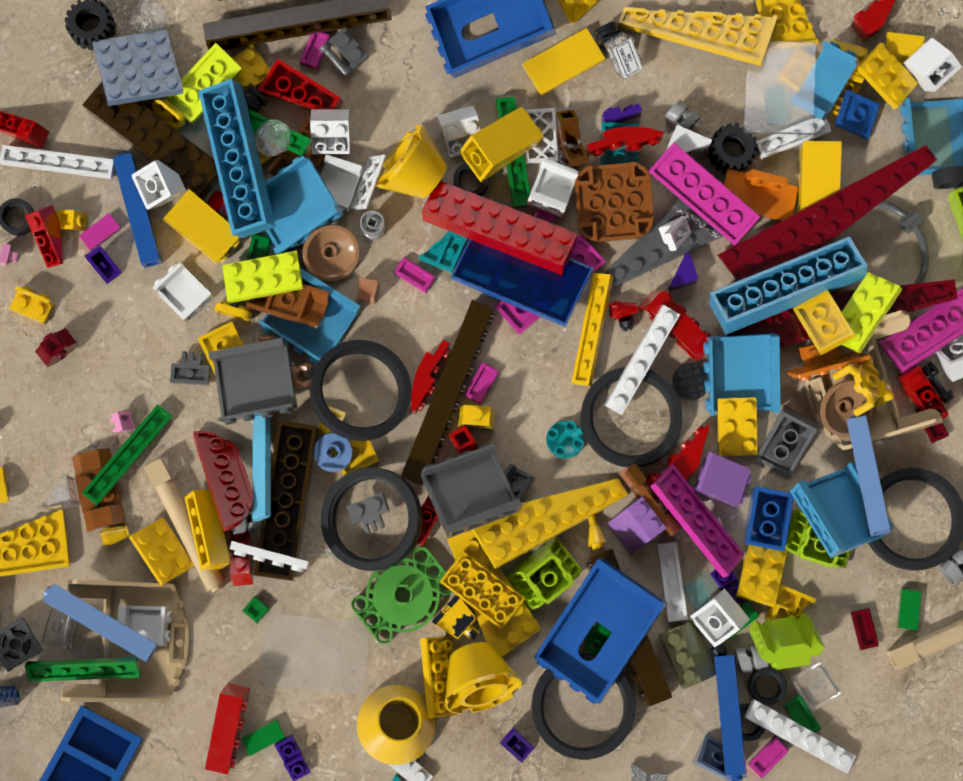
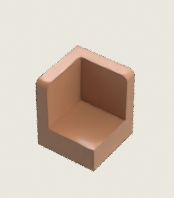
(368, 290)

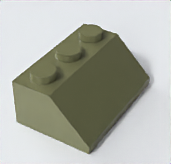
(687, 654)

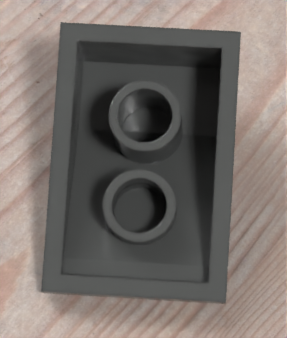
(787, 440)

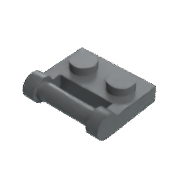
(348, 48)

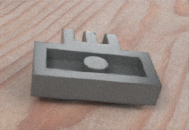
(190, 370)
(369, 512)

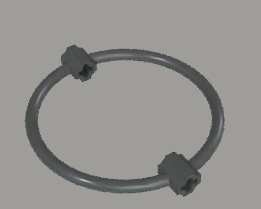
(908, 223)

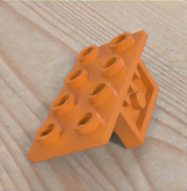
(763, 192)
(819, 364)

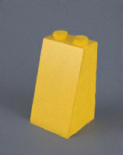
(500, 143)
(818, 171)
(202, 227)

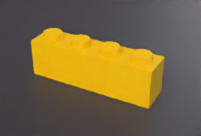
(207, 531)

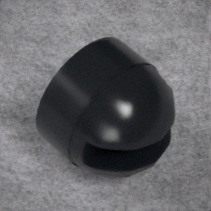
(626, 323)
(719, 650)

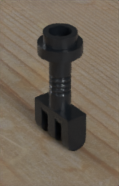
(946, 395)

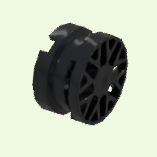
(606, 32)
(252, 99)

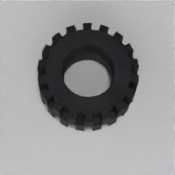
(83, 11)
(735, 134)

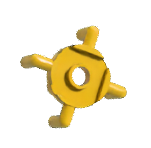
(868, 384)

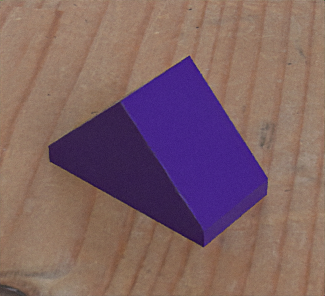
(103, 264)
(685, 274)
(516, 744)

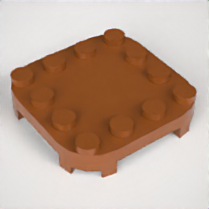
(614, 202)

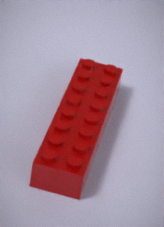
(500, 227)

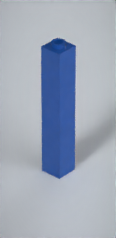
(137, 212)
(730, 718)

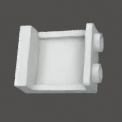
(342, 180)
(553, 187)
(182, 292)
(148, 621)

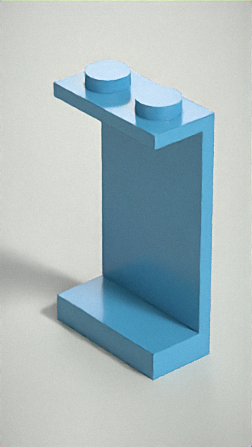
(831, 76)

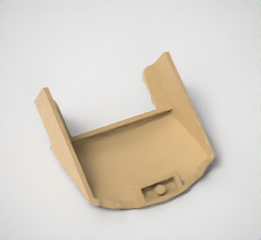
(886, 419)
(165, 666)

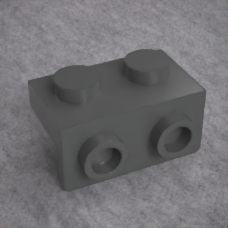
(519, 481)

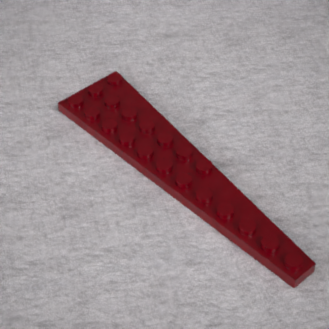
(823, 220)
(911, 298)

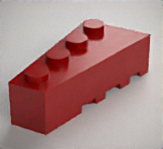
(297, 89)
(685, 330)
(227, 728)

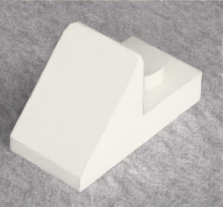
(675, 232)

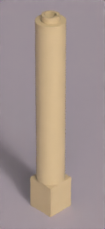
(164, 484)
(927, 645)

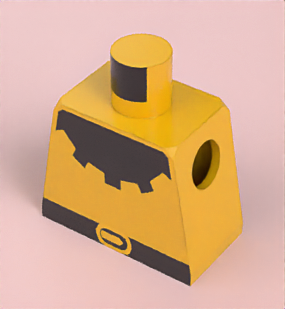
(476, 417)
(457, 619)

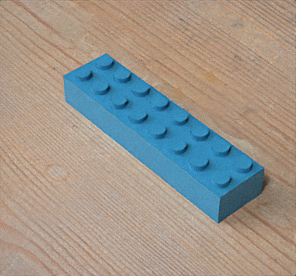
(236, 158)
(787, 285)

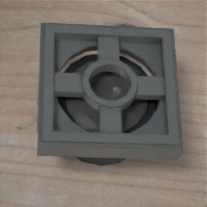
(18, 644)

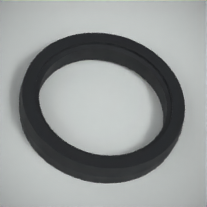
(379, 352)
(616, 458)
(956, 508)
(329, 510)
(582, 753)

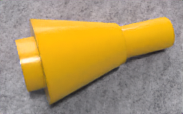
(596, 538)

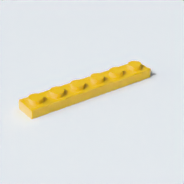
(592, 329)

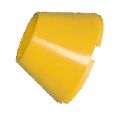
(413, 165)
(478, 679)
(380, 745)

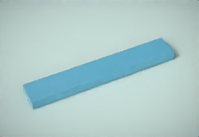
(261, 468)

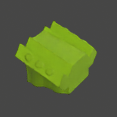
(806, 544)
(544, 574)
(787, 641)

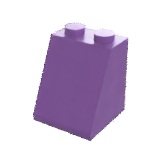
(722, 480)
(636, 525)

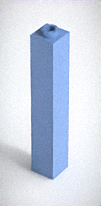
(868, 475)
(100, 622)

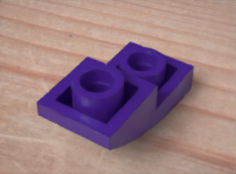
(617, 116)
(728, 583)
(292, 757)

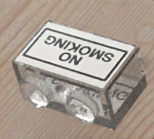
(624, 55)

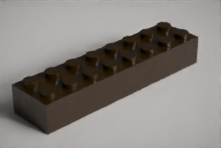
(156, 140)
(289, 496)
(644, 662)

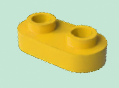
(170, 114)
(226, 309)

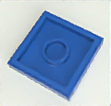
(857, 114)

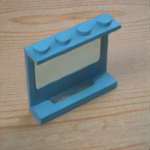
(937, 126)

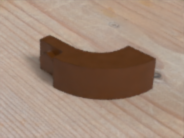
(569, 138)

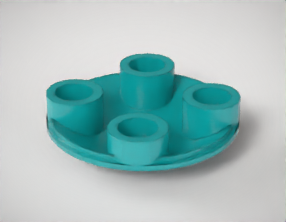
(565, 439)

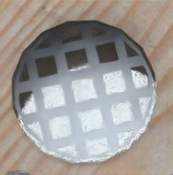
(689, 381)

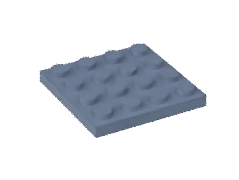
(137, 67)

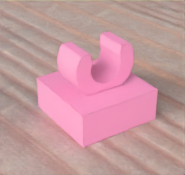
(5, 255)
(123, 421)

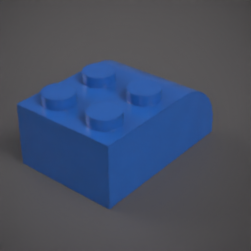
(768, 518)

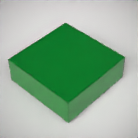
(255, 609)

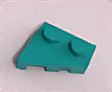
(445, 252)

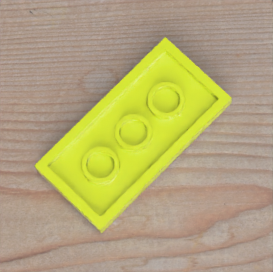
(210, 70)
(262, 277)
(868, 308)

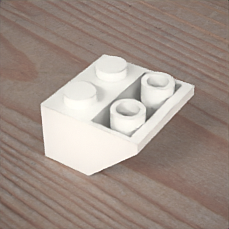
(932, 65)
(457, 128)
(330, 131)

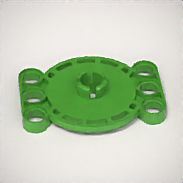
(391, 611)

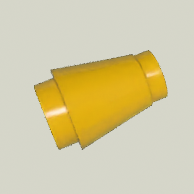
(114, 534)

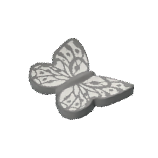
(639, 775)

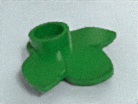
(597, 634)

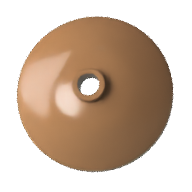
(339, 261)
(836, 418)

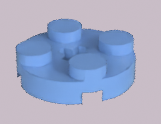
(324, 459)

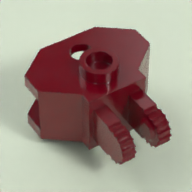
(56, 347)

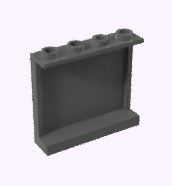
(254, 380)
(469, 490)

